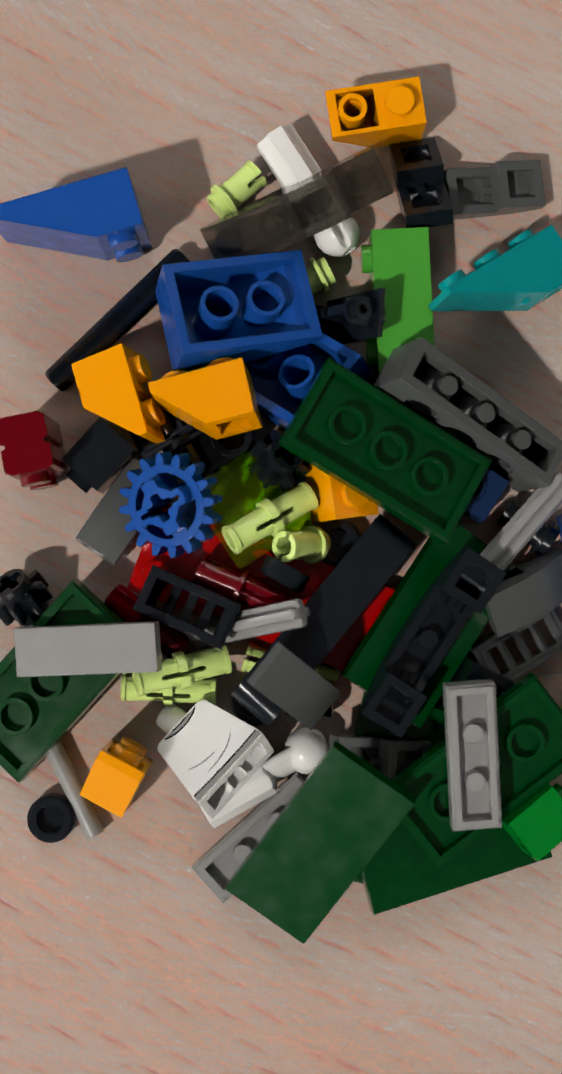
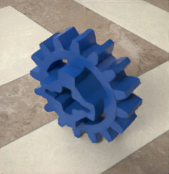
(185, 519)

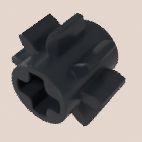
(276, 464)
(23, 597)

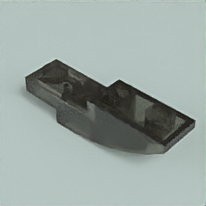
(300, 209)

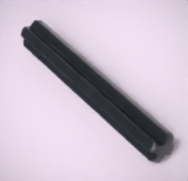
(112, 324)

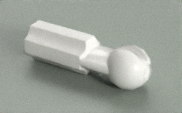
(292, 163)
(300, 754)

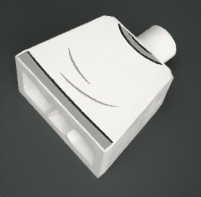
(211, 752)

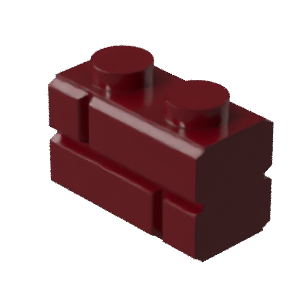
(32, 450)

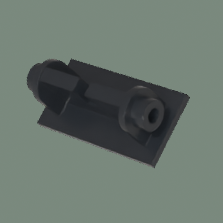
(354, 316)

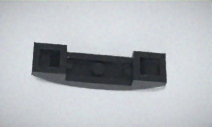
(426, 638)

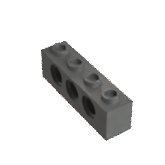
(473, 413)

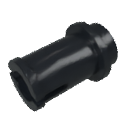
(542, 539)

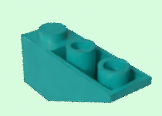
(507, 280)

